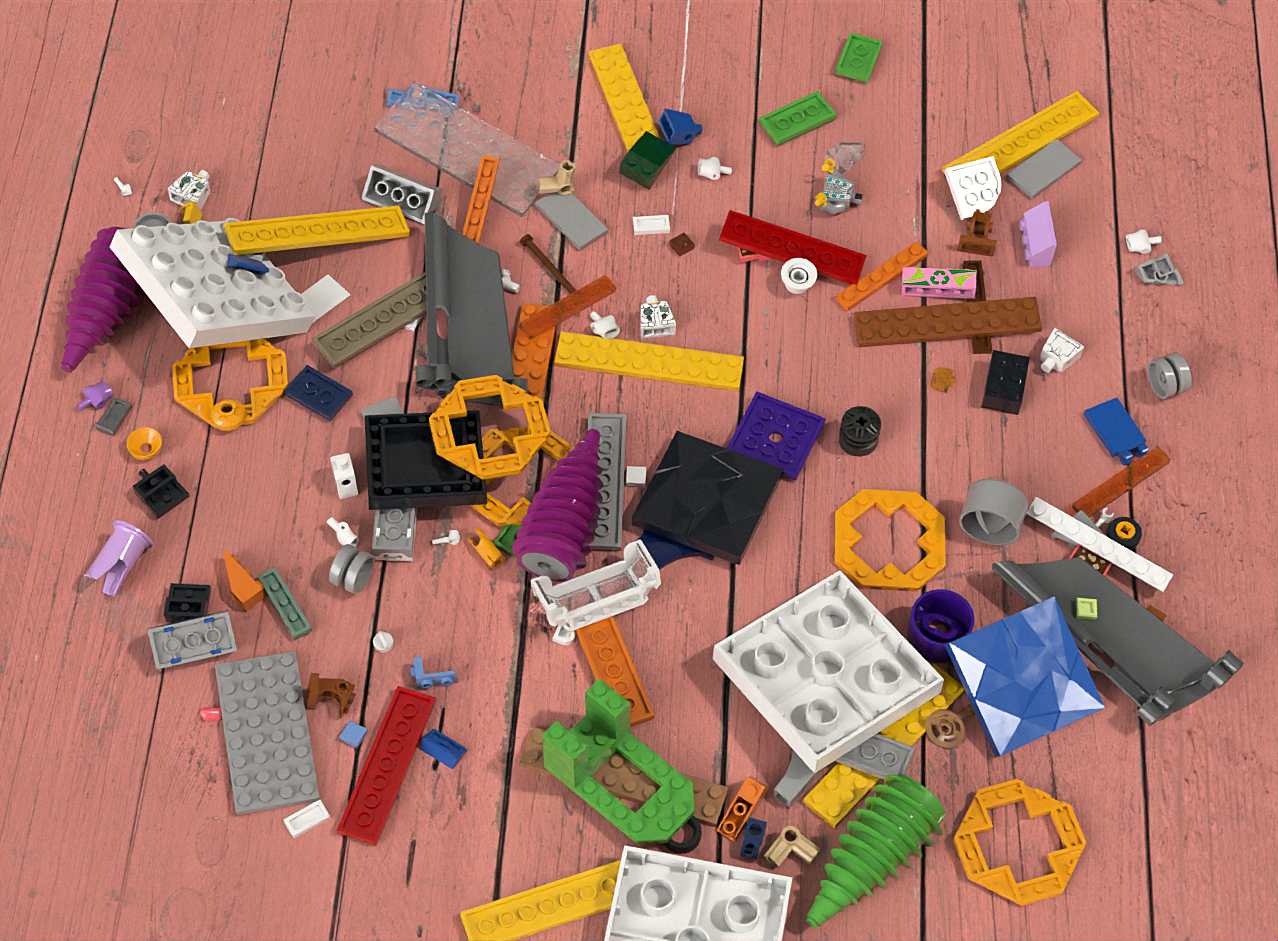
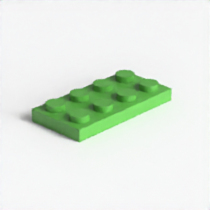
(797, 118)

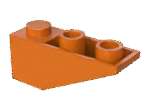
(243, 587)
(742, 807)

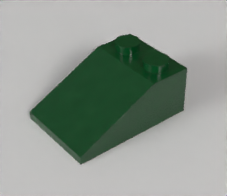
(646, 160)

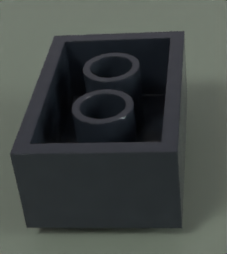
(1005, 382)

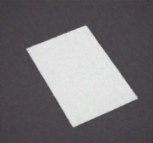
(324, 296)

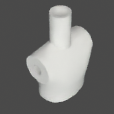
(711, 168)
(1141, 242)
(604, 326)
(344, 533)

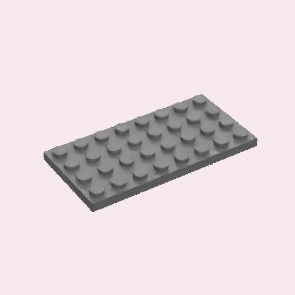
(266, 733)

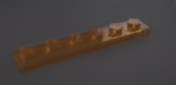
(567, 307)
(1122, 482)

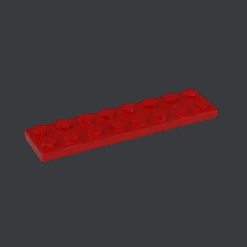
(786, 244)
(386, 765)

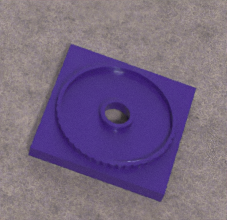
(771, 416)

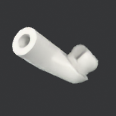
(507, 284)

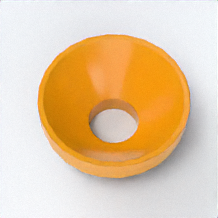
(230, 420)
(143, 437)

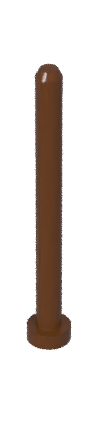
(527, 240)

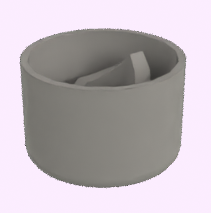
(993, 512)

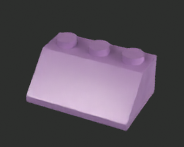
(1038, 235)

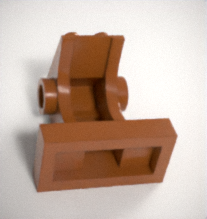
(978, 224)
(330, 688)

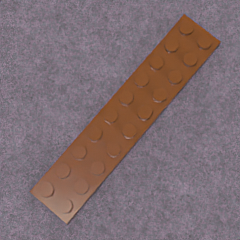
(947, 321)

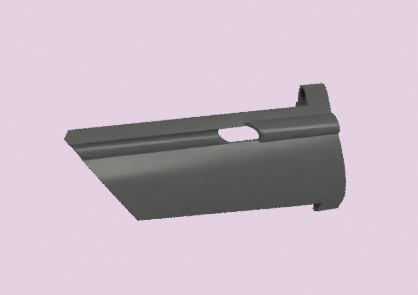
(469, 288)
(1150, 658)

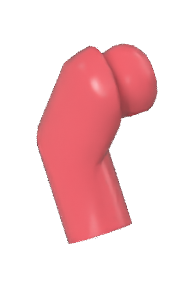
(211, 714)

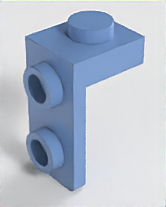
(429, 680)

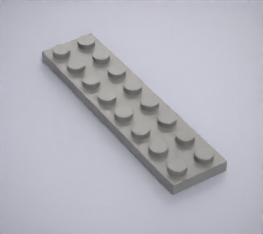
(612, 459)

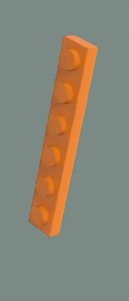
(481, 198)
(881, 276)

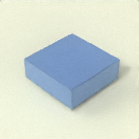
(353, 734)

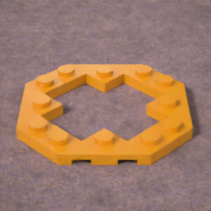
(261, 397)
(492, 442)
(466, 455)
(889, 503)
(1001, 879)

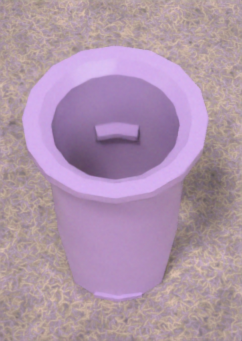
(119, 556)

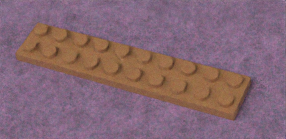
(629, 782)

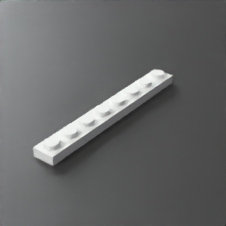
(1099, 544)

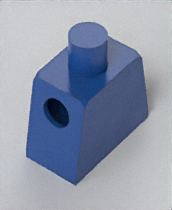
(678, 127)

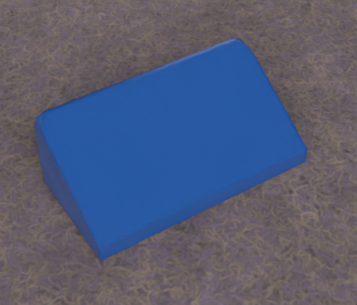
(252, 265)
(442, 748)

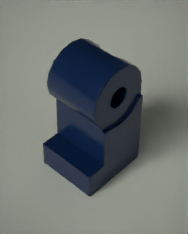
(753, 838)

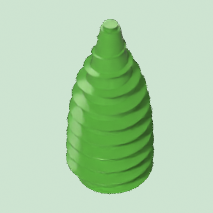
(877, 844)

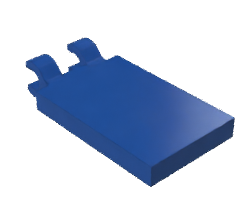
(1116, 430)

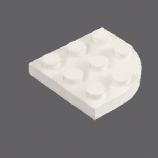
(974, 186)

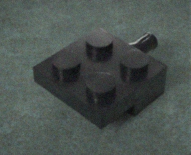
(160, 490)
(186, 601)

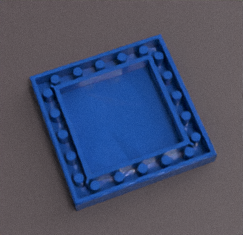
(1024, 676)

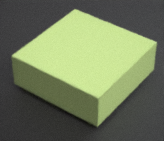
(1086, 608)

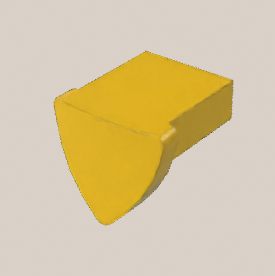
(191, 213)

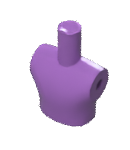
(96, 395)

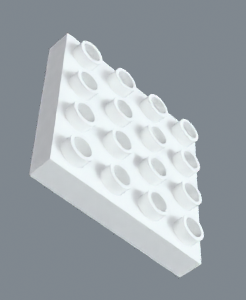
(199, 295)
(827, 670)
(694, 900)

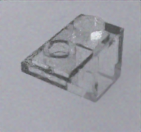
(845, 155)

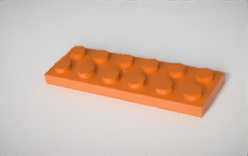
(532, 356)
(613, 665)

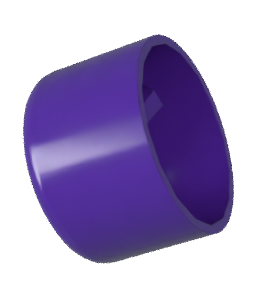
(943, 608)

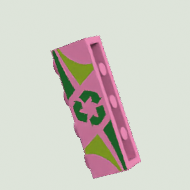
(939, 282)

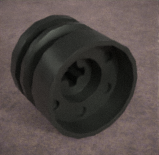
(859, 431)

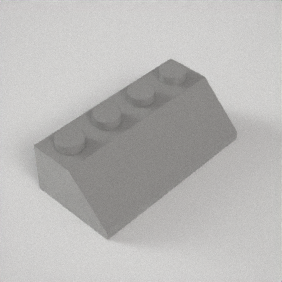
(392, 188)

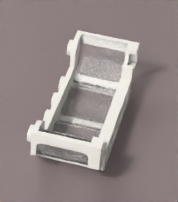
(599, 592)

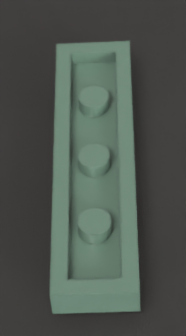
(284, 603)

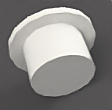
(798, 275)

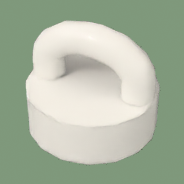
(383, 642)

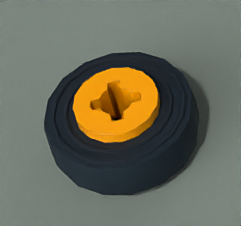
(1126, 524)

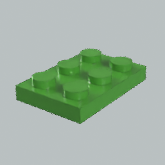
(859, 57)

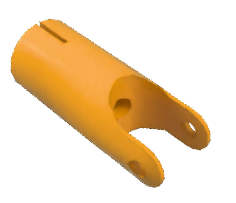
(487, 550)

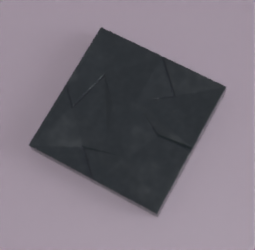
(407, 470)
(707, 497)

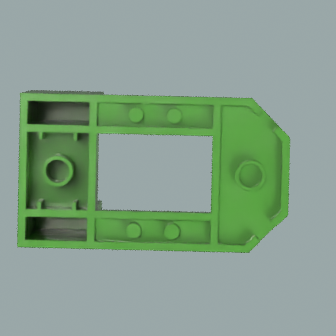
(581, 751)

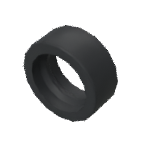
(683, 848)

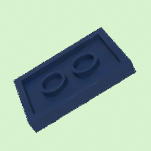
(318, 393)

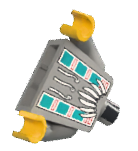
(837, 191)

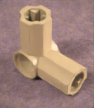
(561, 182)
(800, 846)

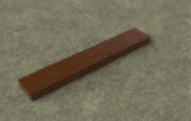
(980, 344)

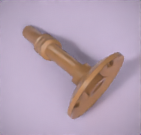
(947, 726)

